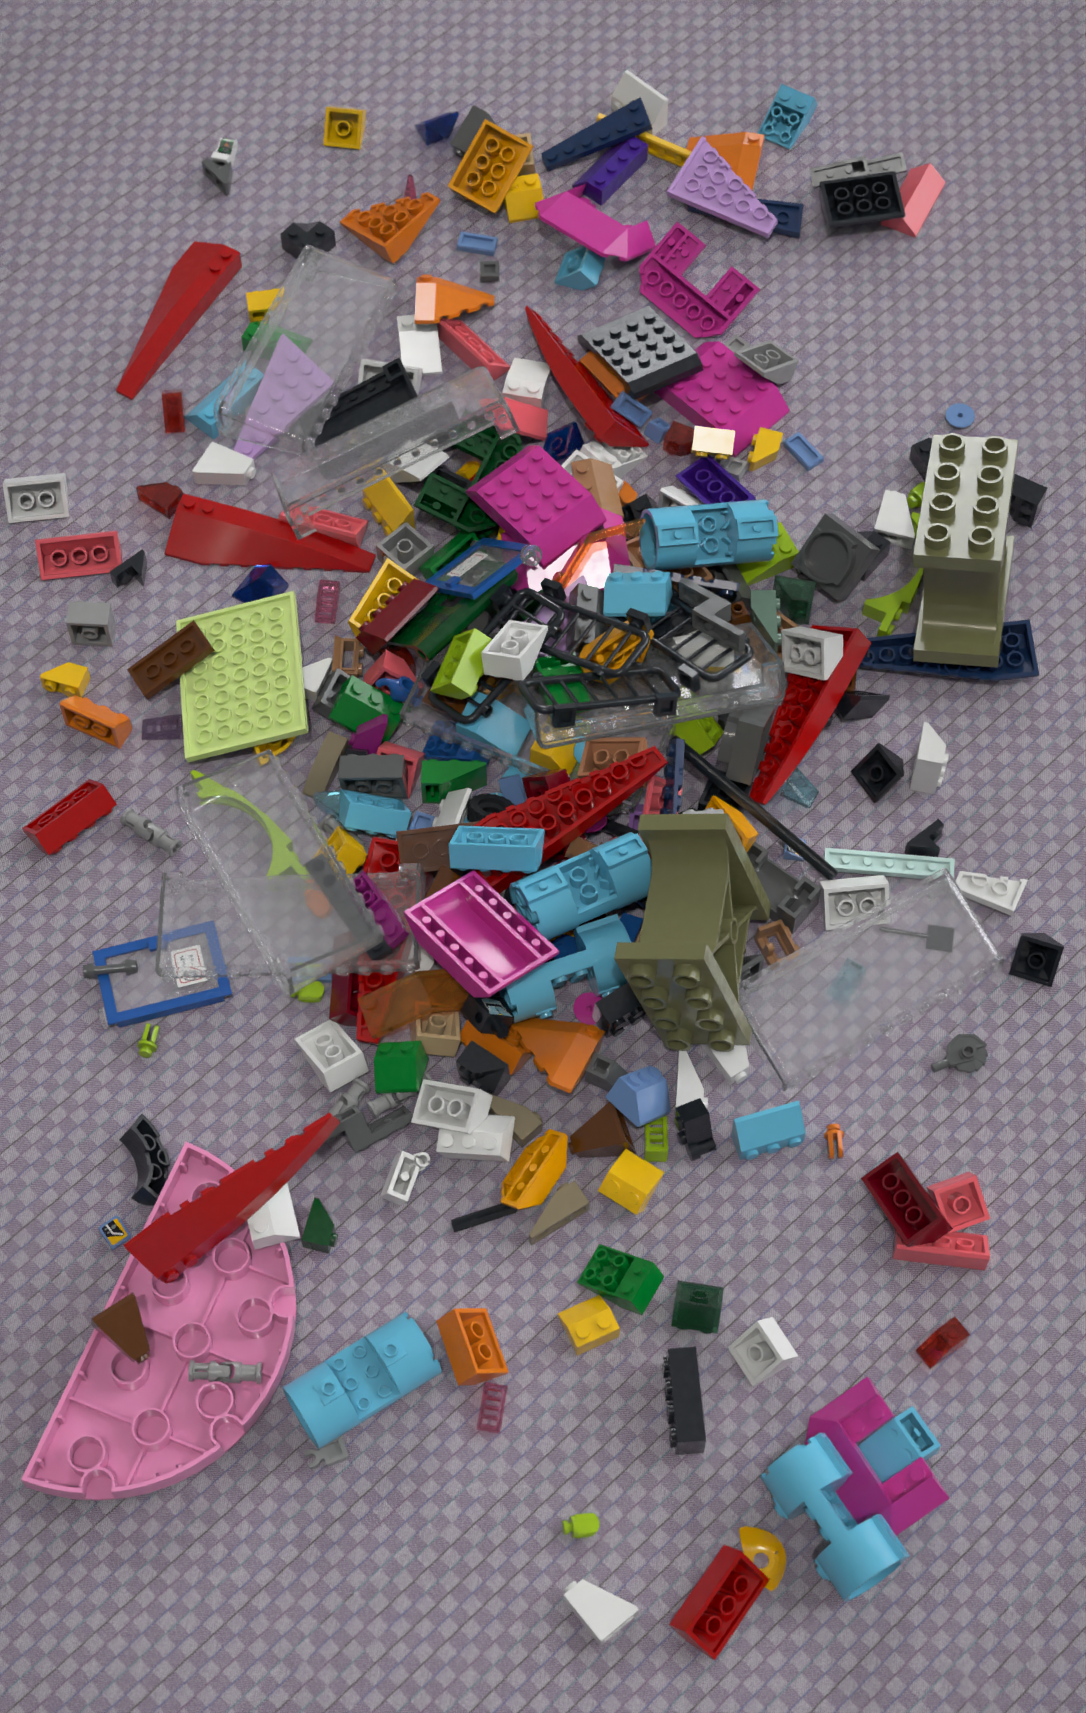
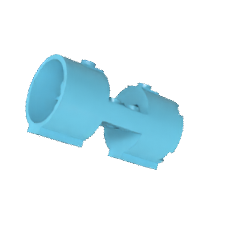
(708, 535)
(584, 886)
(596, 947)
(362, 1380)
(807, 1482)

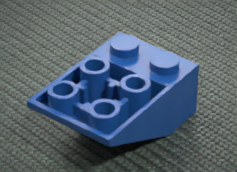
(442, 751)

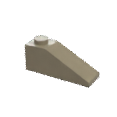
(526, 1124)
(563, 1208)

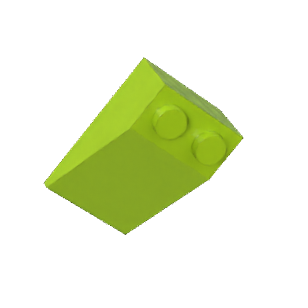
(784, 554)

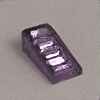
(170, 734)

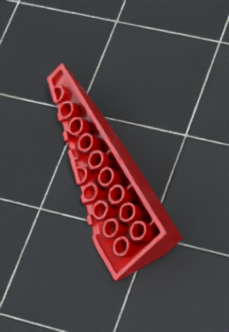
(185, 297)
(226, 535)
(572, 807)

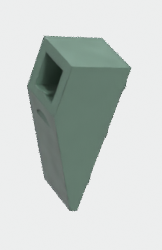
(764, 615)

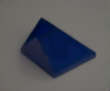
(437, 128)
(563, 441)
(260, 583)

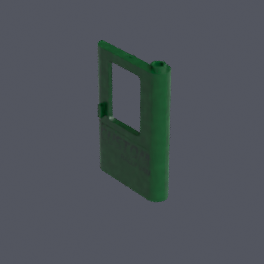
(437, 625)

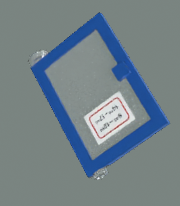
(483, 566)
(145, 994)

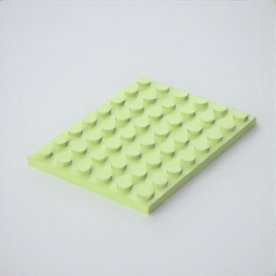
(251, 682)

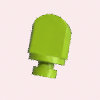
(915, 496)
(311, 993)
(147, 1047)
(581, 1525)

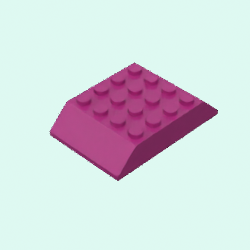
(726, 396)
(538, 503)
(478, 936)

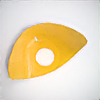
(761, 1541)

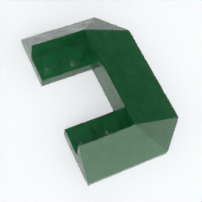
(449, 500)

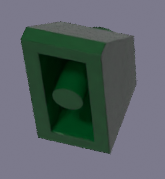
(319, 1229)

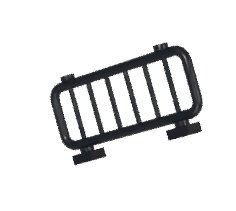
(504, 602)
(638, 625)
(688, 671)
(565, 714)

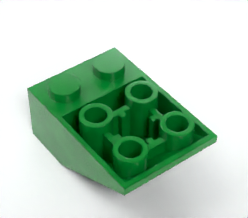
(553, 667)
(448, 776)
(621, 1278)

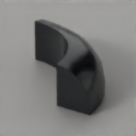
(150, 1160)

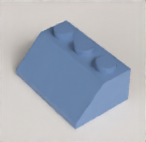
(641, 1095)

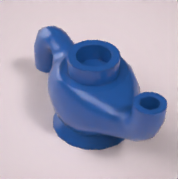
(399, 688)

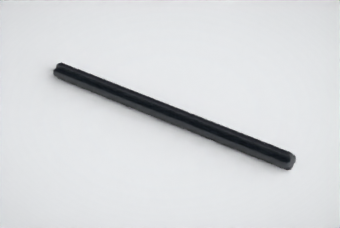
(758, 812)

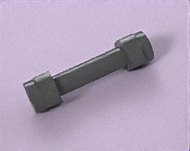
(90, 970)

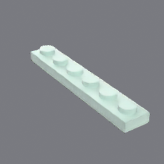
(886, 863)

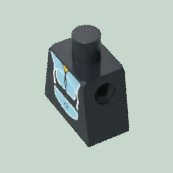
(488, 1014)

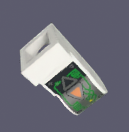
(225, 151)

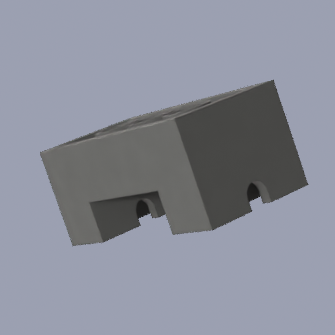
(789, 898)

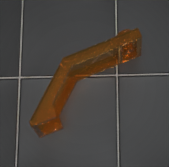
(626, 530)
(410, 1000)

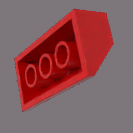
(70, 816)
(719, 1601)

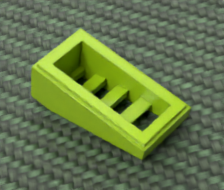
(652, 1151)

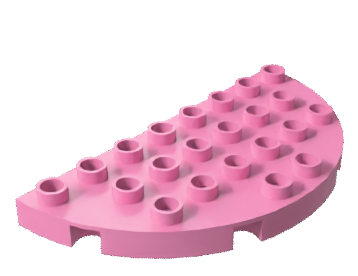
(144, 1424)

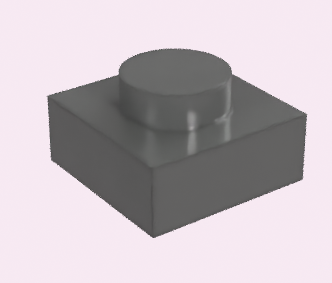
(489, 270)

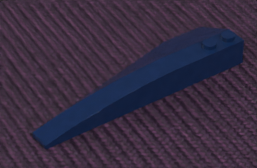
(1016, 656)

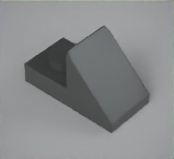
(218, 176)

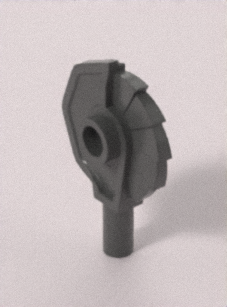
(965, 1053)

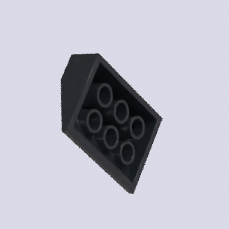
(861, 199)

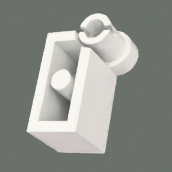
(403, 1176)

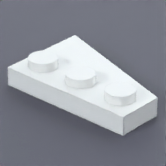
(993, 892)

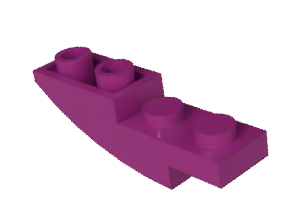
(382, 909)

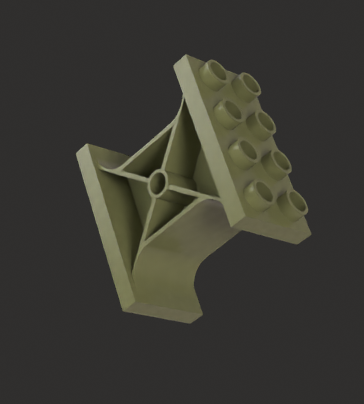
(965, 549)
(694, 930)

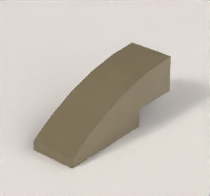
(326, 764)

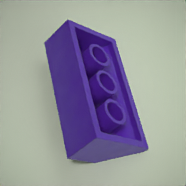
(613, 169)
(712, 482)

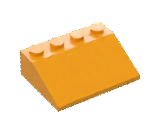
(490, 166)

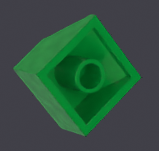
(399, 1066)

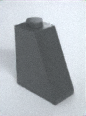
(468, 130)

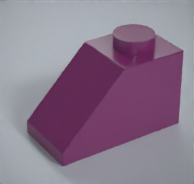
(369, 734)

